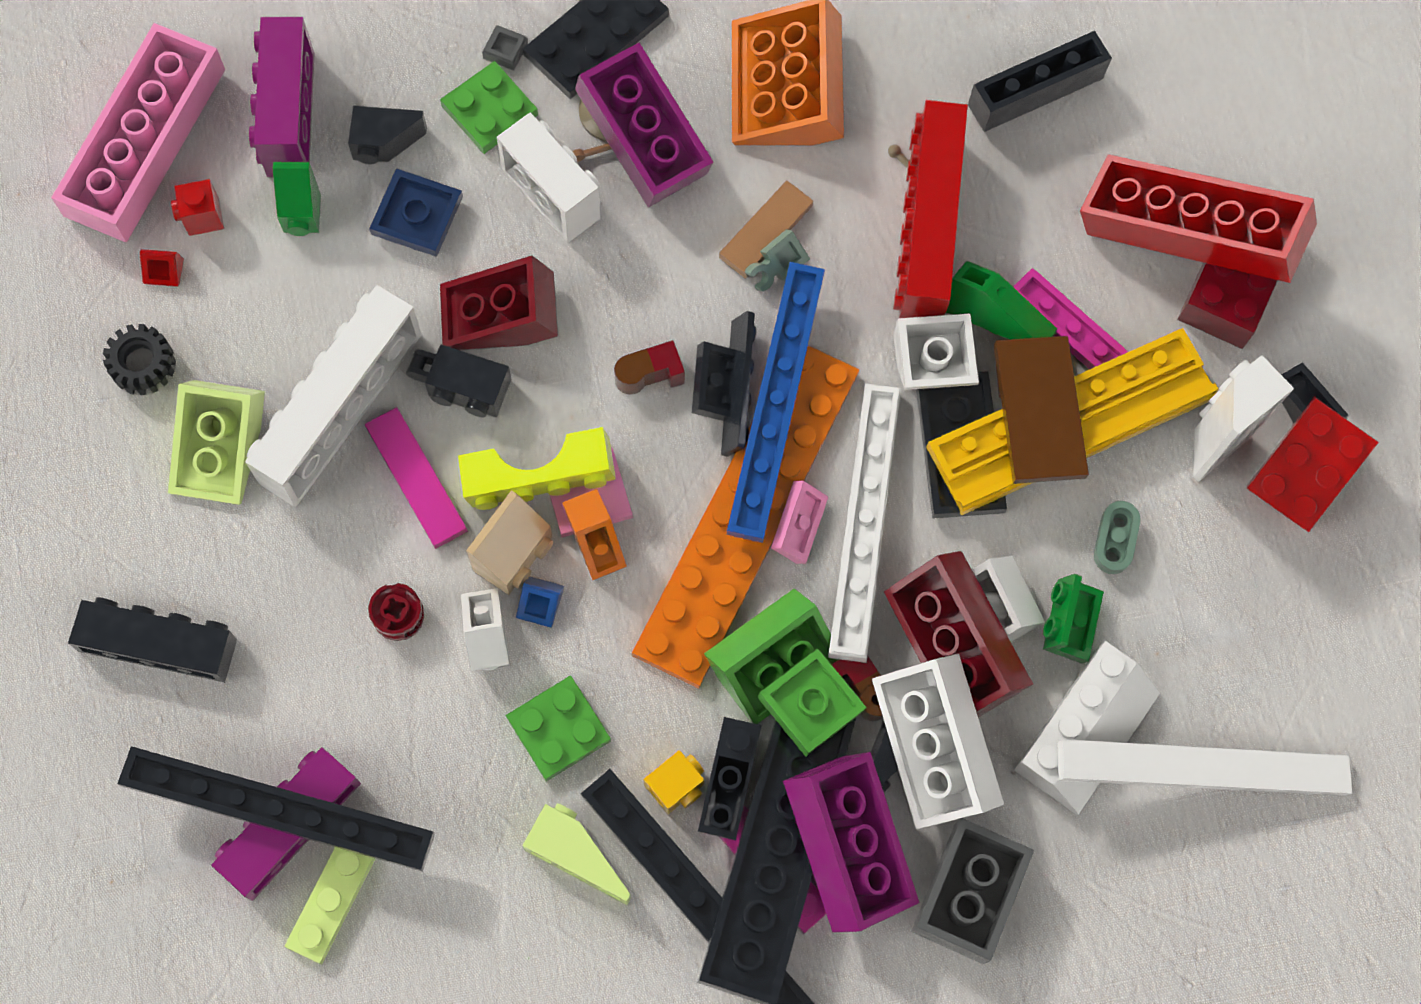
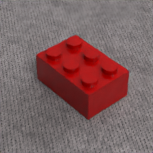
(1312, 464)

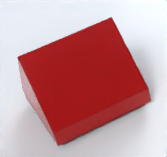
(161, 267)

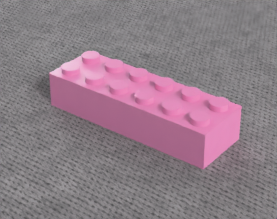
(139, 133)

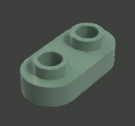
(1117, 539)

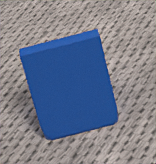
(539, 601)

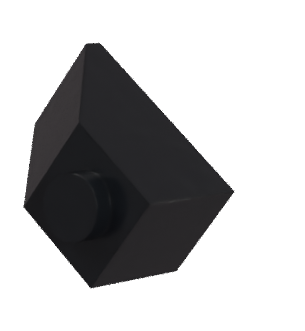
(383, 132)

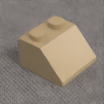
(510, 544)

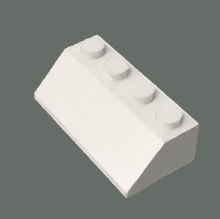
(1237, 413)
(1100, 706)
(937, 741)

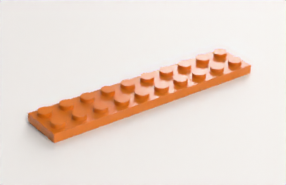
(720, 567)

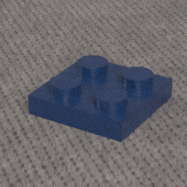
(416, 212)

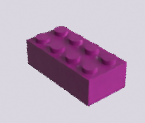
(283, 92)
(643, 124)
(851, 842)

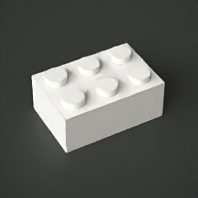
(550, 176)

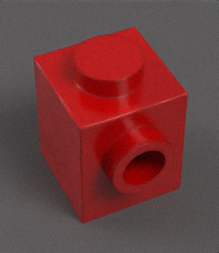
(197, 207)

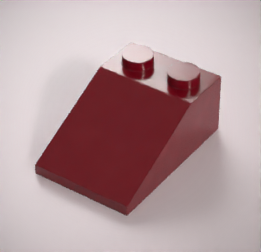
(500, 306)

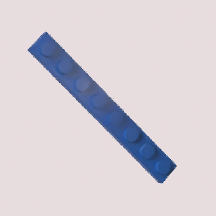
(775, 403)

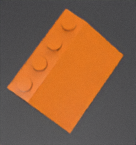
(788, 76)

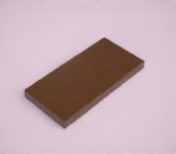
(1040, 409)

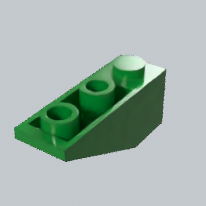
(996, 304)

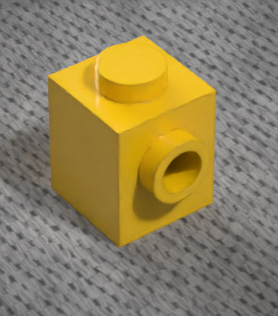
(676, 782)

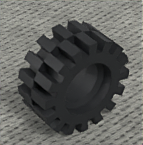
(131, 341)

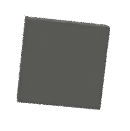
(505, 47)

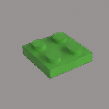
(487, 106)
(811, 702)
(558, 728)

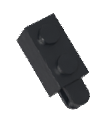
(462, 379)

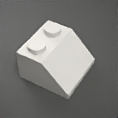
(935, 351)
(1008, 596)

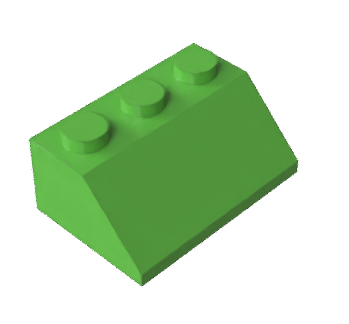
(768, 649)

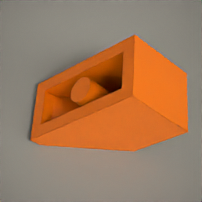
(594, 534)

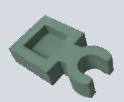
(777, 257)

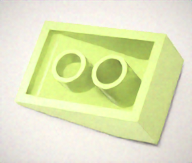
(212, 440)

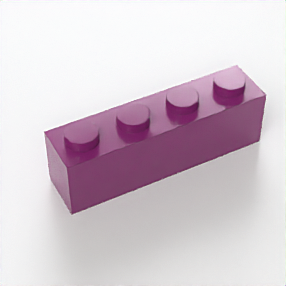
(261, 852)

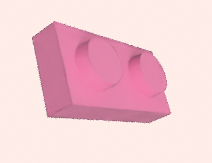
(799, 522)

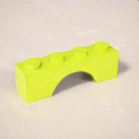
(581, 462)

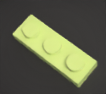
(329, 904)

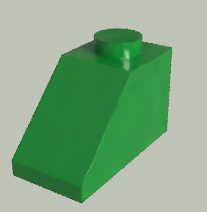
(296, 198)

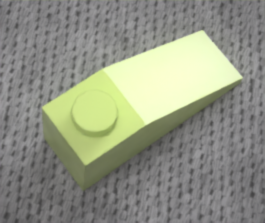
(567, 846)

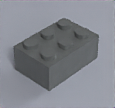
(972, 891)

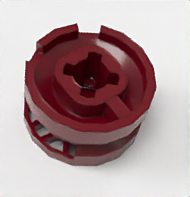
(396, 611)

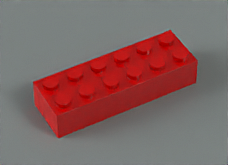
(931, 210)
(1199, 217)

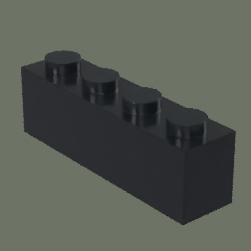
(1039, 81)
(153, 640)

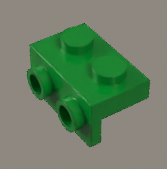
(1072, 619)

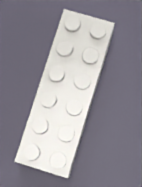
(334, 395)

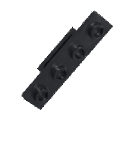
(724, 382)

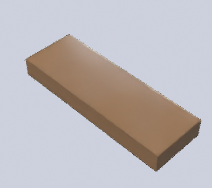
(779, 213)

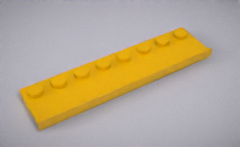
(1114, 405)

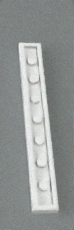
(865, 524)
(1203, 767)

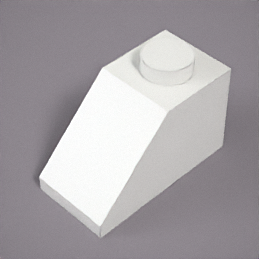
(484, 629)

